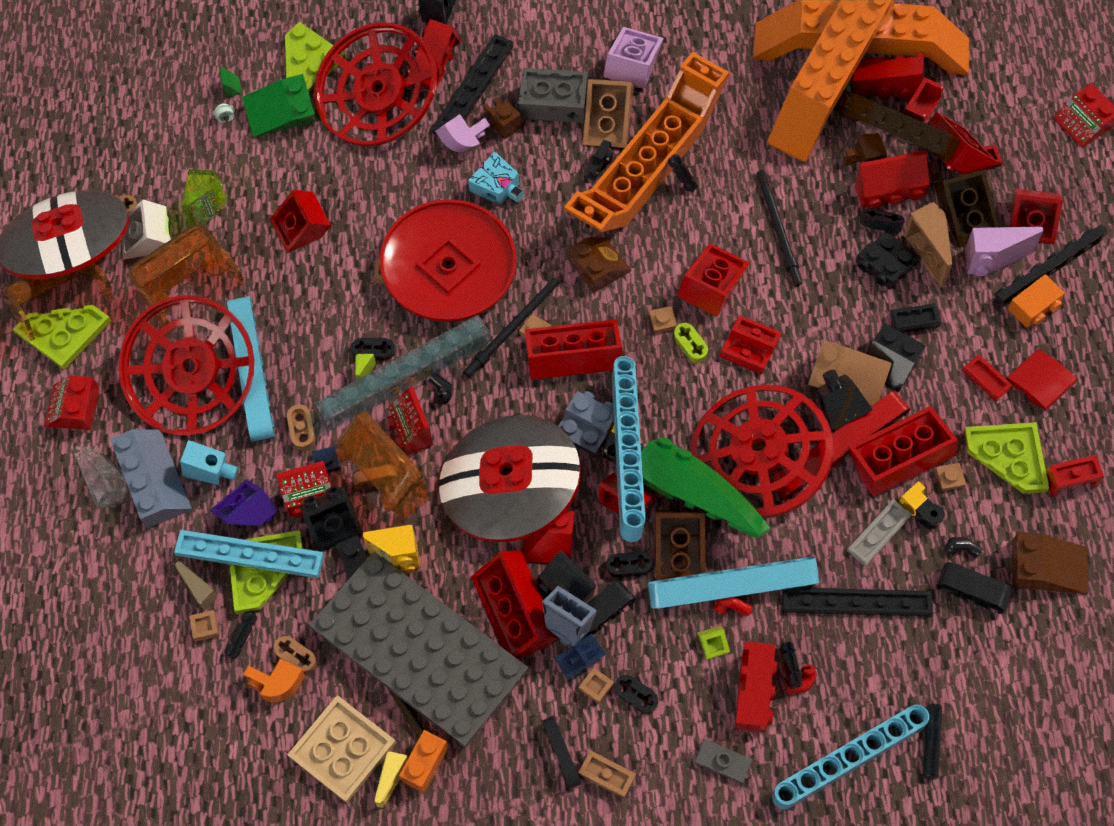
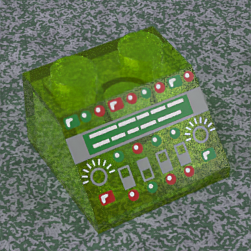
(202, 196)

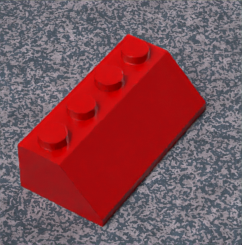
(573, 349)
(903, 450)
(513, 604)

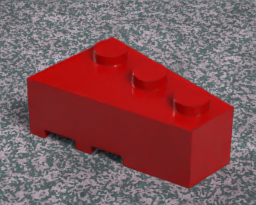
(441, 41)
(888, 77)
(756, 687)

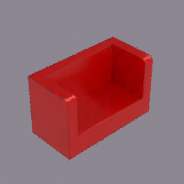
(924, 100)
(1074, 473)

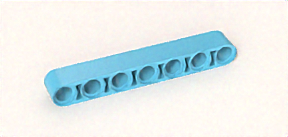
(257, 402)
(733, 582)
(859, 748)

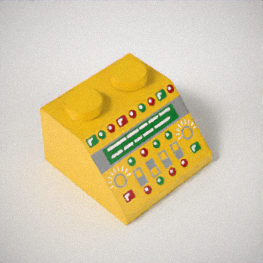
(396, 546)

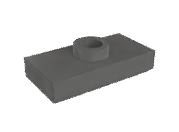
(723, 761)

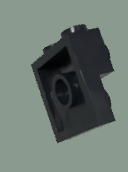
(887, 260)
(330, 518)

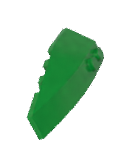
(681, 475)

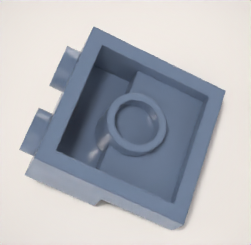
(588, 422)

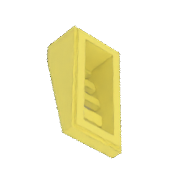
(389, 777)

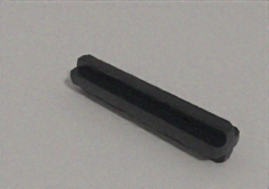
(932, 742)

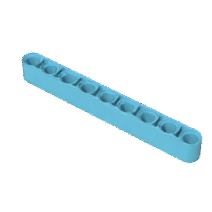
(628, 450)

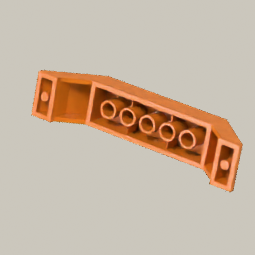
(903, 32)
(826, 75)
(644, 160)

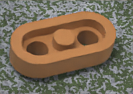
(301, 428)

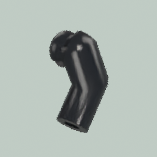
(444, 387)
(963, 543)

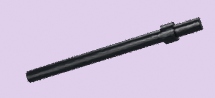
(791, 263)
(482, 357)

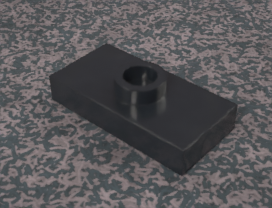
(915, 318)

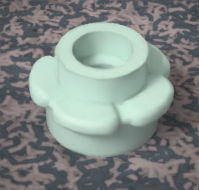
(224, 110)

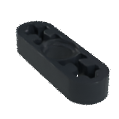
(559, 747)

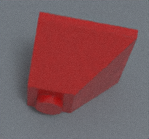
(547, 543)

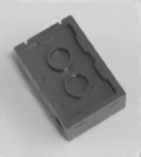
(553, 95)

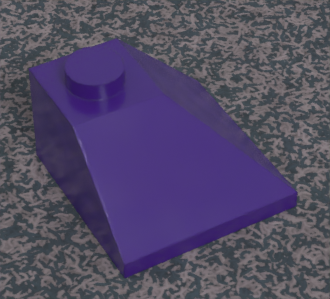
(245, 506)

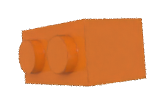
(1037, 301)
(424, 761)

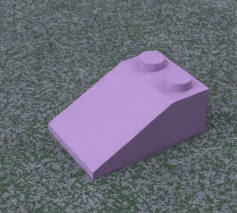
(632, 57)
(998, 247)

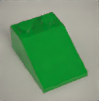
(279, 106)

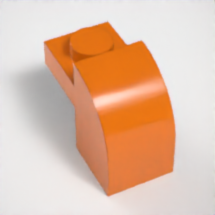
(279, 685)

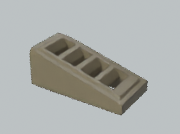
(201, 591)

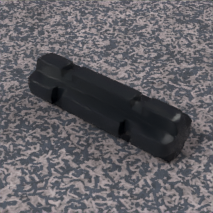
(682, 173)
(240, 634)
(791, 665)

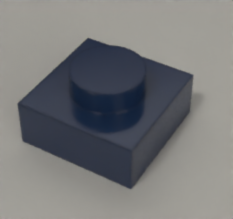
(329, 457)

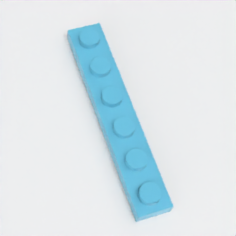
(249, 554)

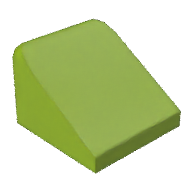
(364, 364)
(713, 642)

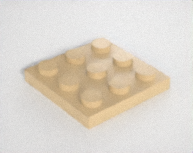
(341, 749)

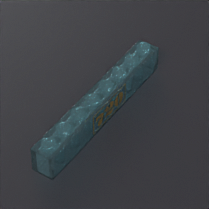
(403, 373)

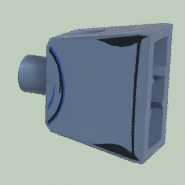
(567, 616)

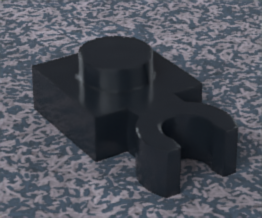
(601, 157)

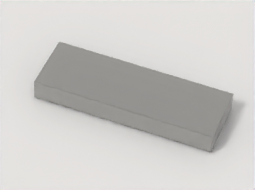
(879, 532)

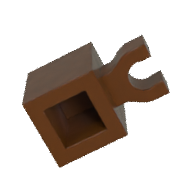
(504, 118)
(867, 148)

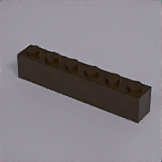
(897, 125)

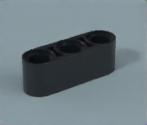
(975, 586)
(609, 605)

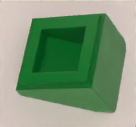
(230, 82)

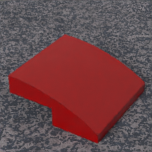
(754, 336)
(1042, 379)

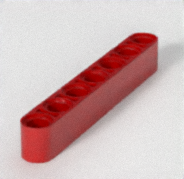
(883, 415)

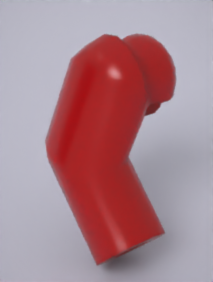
(734, 604)
(808, 677)

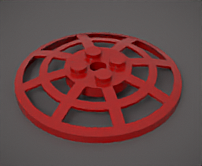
(370, 77)
(174, 364)
(776, 447)

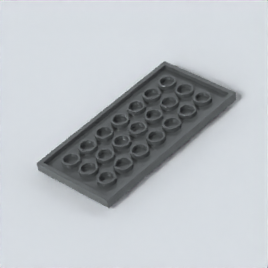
(419, 649)

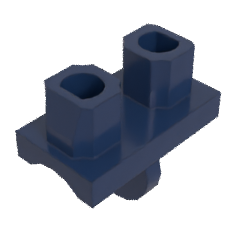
(580, 656)

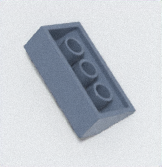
(150, 475)

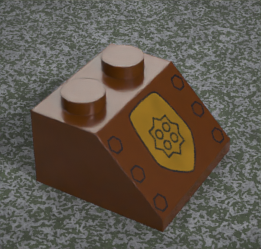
(597, 262)

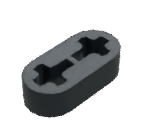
(882, 220)
(373, 346)
(629, 558)
(640, 689)

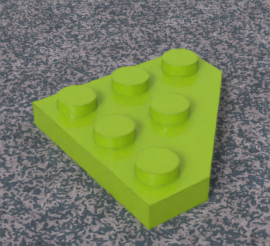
(305, 53)
(64, 332)
(1011, 453)
(255, 586)

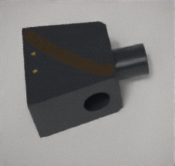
(841, 400)

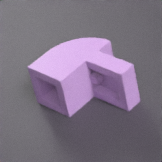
(458, 136)

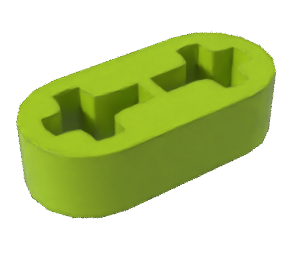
(694, 339)

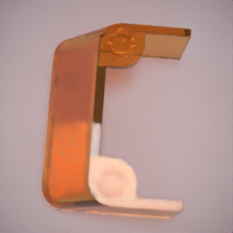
(177, 261)
(23, 289)
(384, 465)

